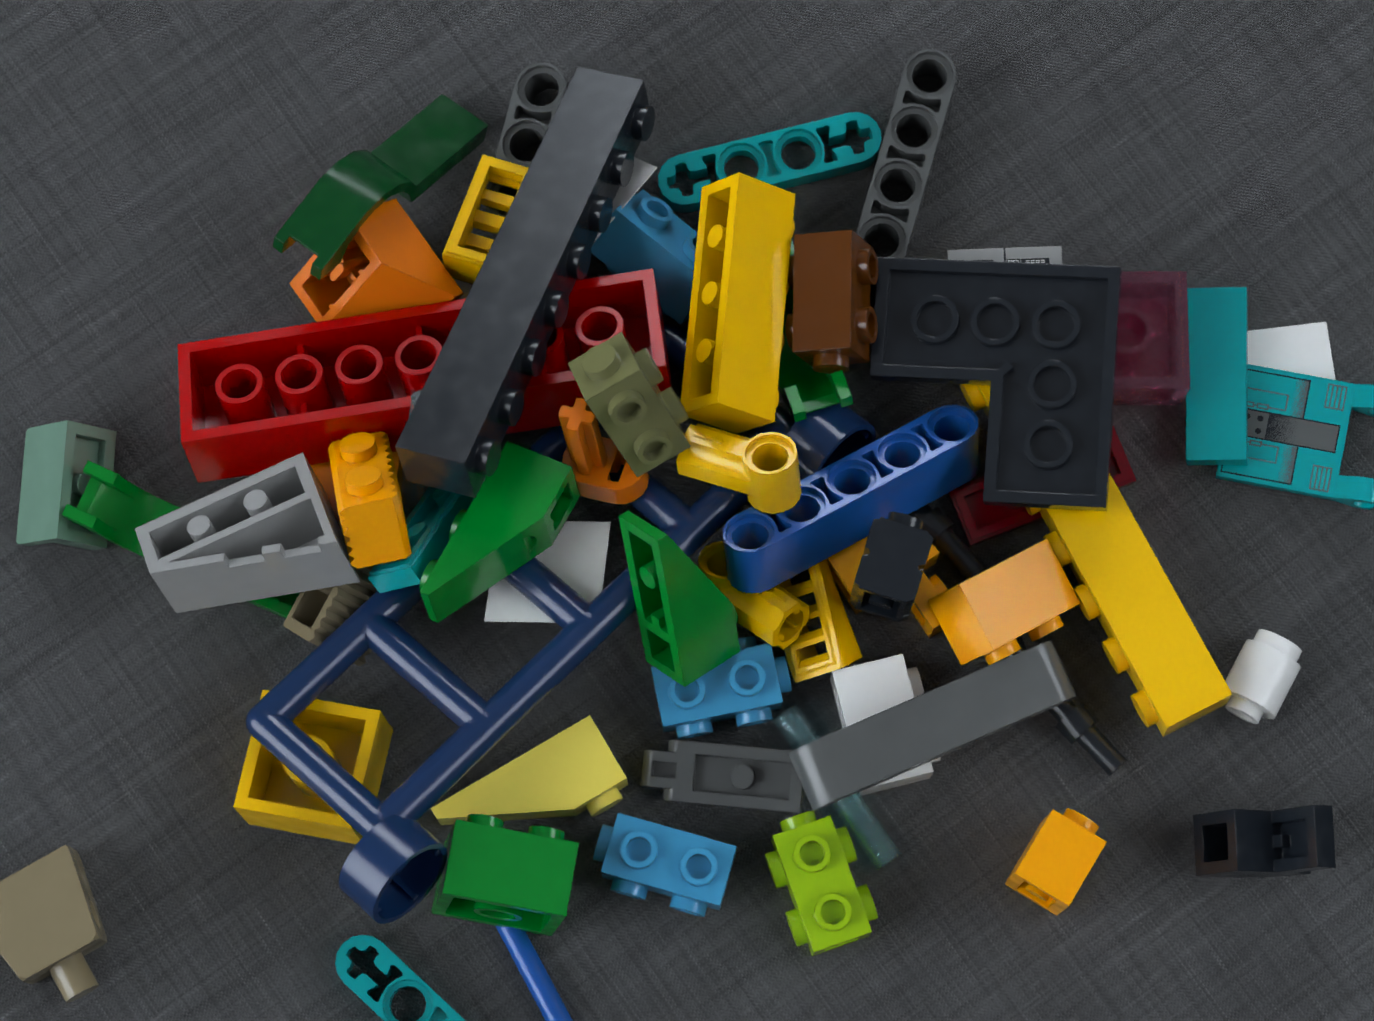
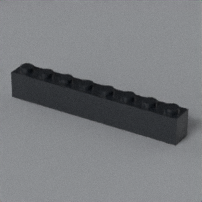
(525, 283)

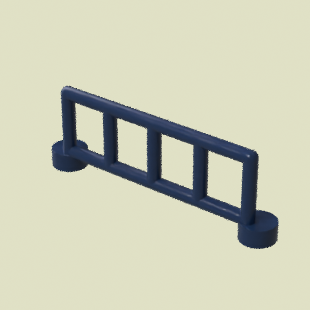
(397, 856)

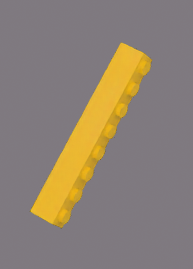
(1135, 605)

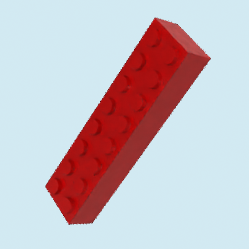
(310, 384)

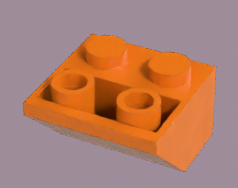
(381, 271)

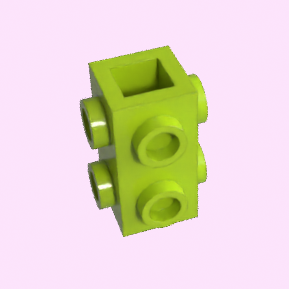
(814, 866)

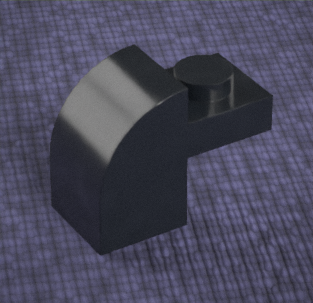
(1264, 842)

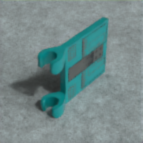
(1300, 436)

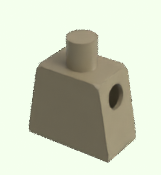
(51, 923)

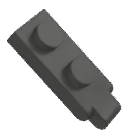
(724, 776)

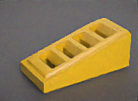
(467, 251)
(835, 629)

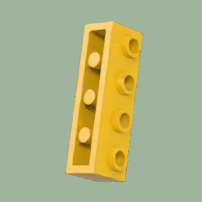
(738, 303)

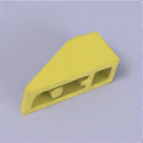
(551, 780)

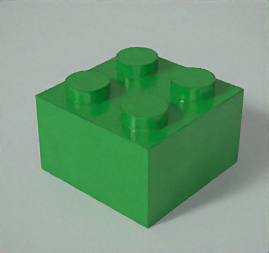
(506, 875)

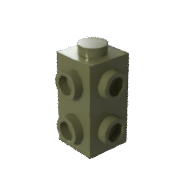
(629, 404)

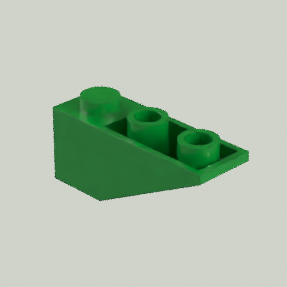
(503, 529)

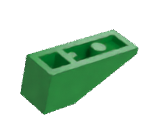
(680, 611)

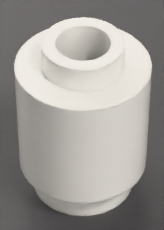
(1262, 676)

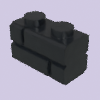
(891, 566)

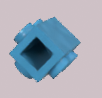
(649, 237)
(739, 688)
(664, 861)

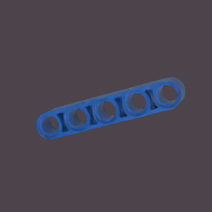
(844, 498)

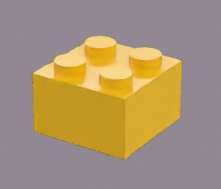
(279, 800)

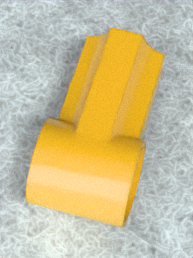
(757, 466)
(770, 615)

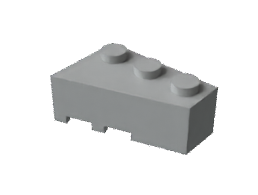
(249, 541)

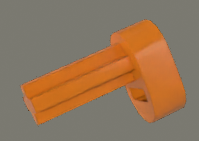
(596, 457)

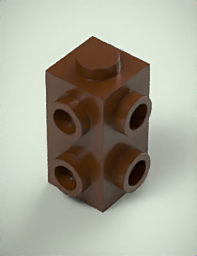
(832, 300)

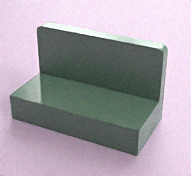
(55, 478)

